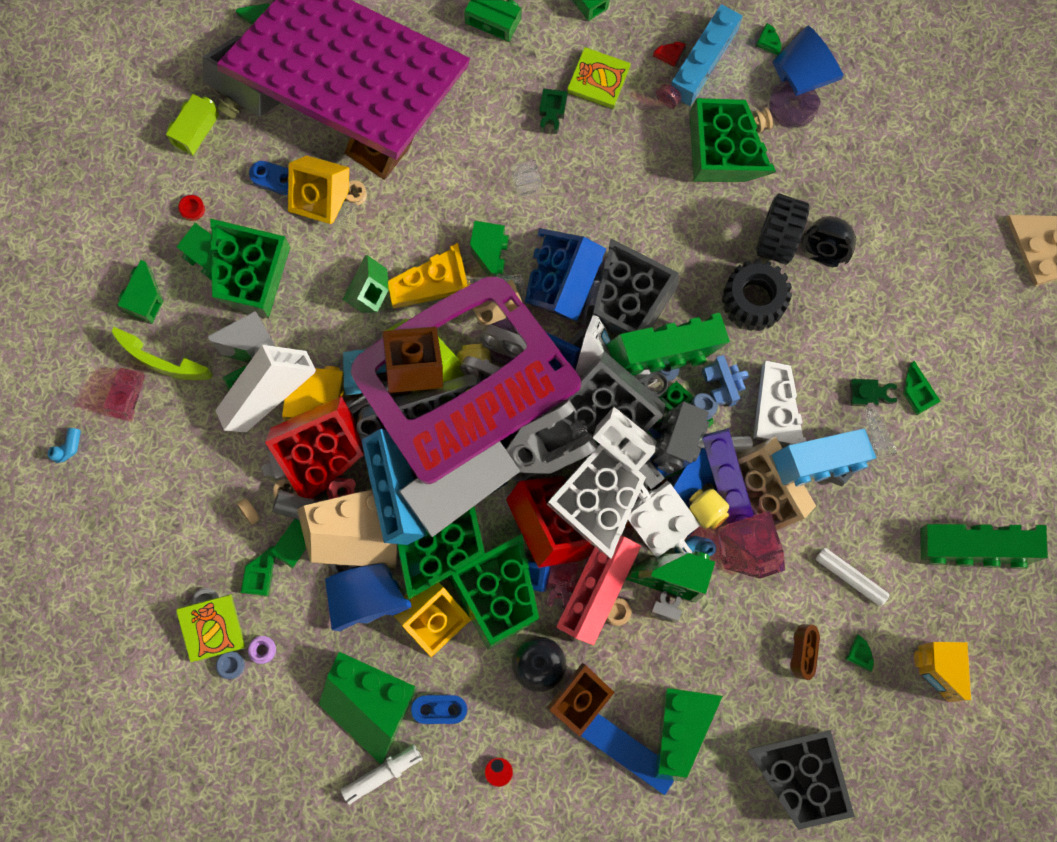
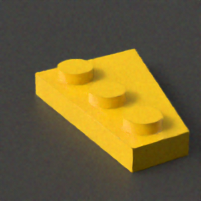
(430, 281)

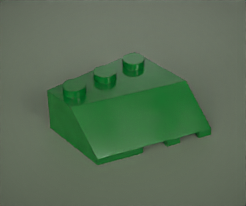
(726, 142)
(246, 266)
(438, 557)
(366, 703)

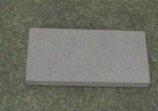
(457, 492)

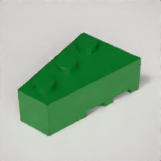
(682, 731)

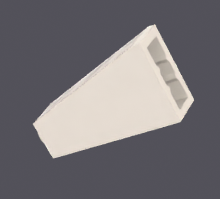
(263, 386)

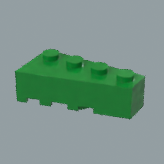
(669, 345)
(983, 545)

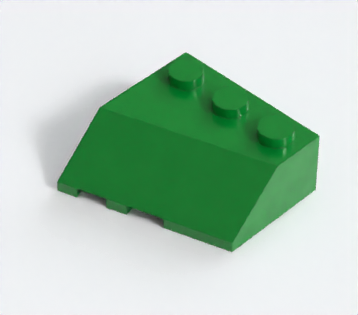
(677, 574)
(498, 592)

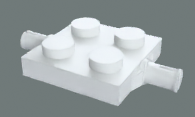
(662, 519)

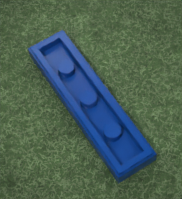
(625, 751)

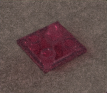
(752, 546)

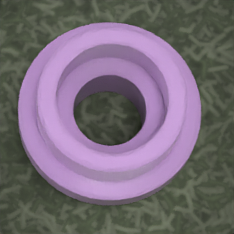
(253, 649)

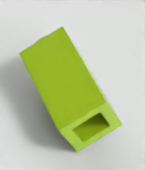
(192, 123)

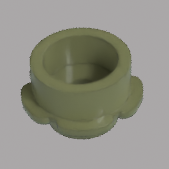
(229, 107)

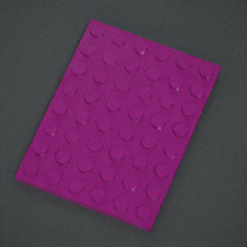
(346, 69)

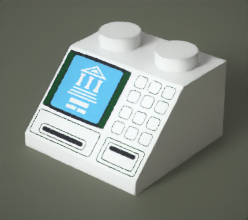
(593, 346)

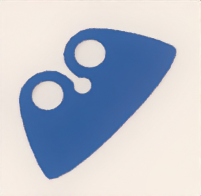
(694, 478)

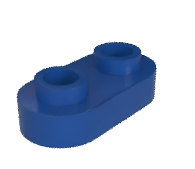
(271, 178)
(439, 709)

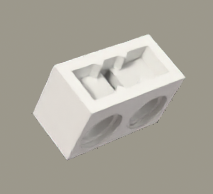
(625, 439)

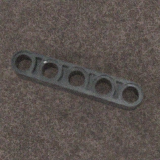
(406, 402)

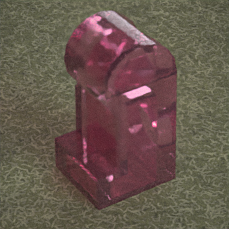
(124, 394)

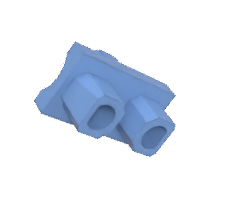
(719, 370)

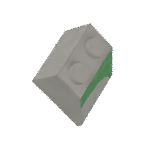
(242, 338)

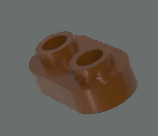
(805, 651)

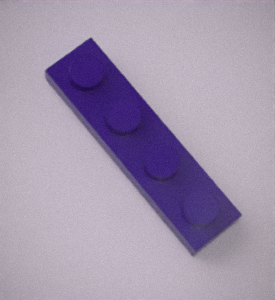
(728, 474)

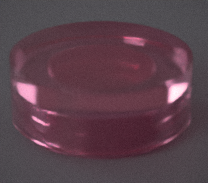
(668, 95)

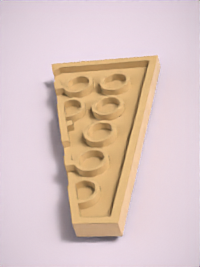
(1038, 245)

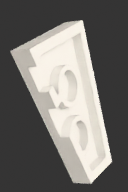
(777, 406)

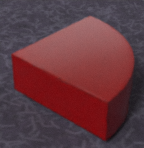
(670, 52)

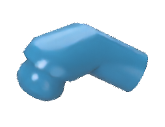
(66, 450)
(700, 544)

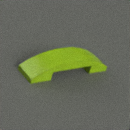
(187, 371)

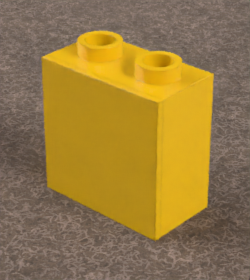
(317, 390)

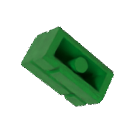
(494, 17)

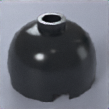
(830, 240)
(538, 664)

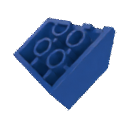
(563, 273)

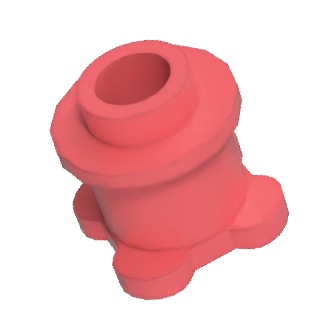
(348, 485)

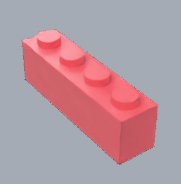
(597, 591)

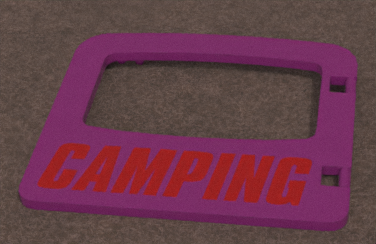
(487, 412)

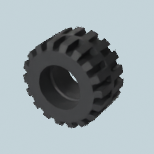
(782, 229)
(766, 277)

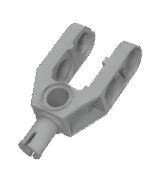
(498, 341)
(541, 460)

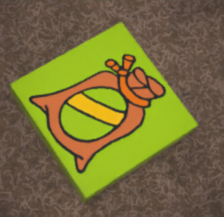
(599, 78)
(210, 628)

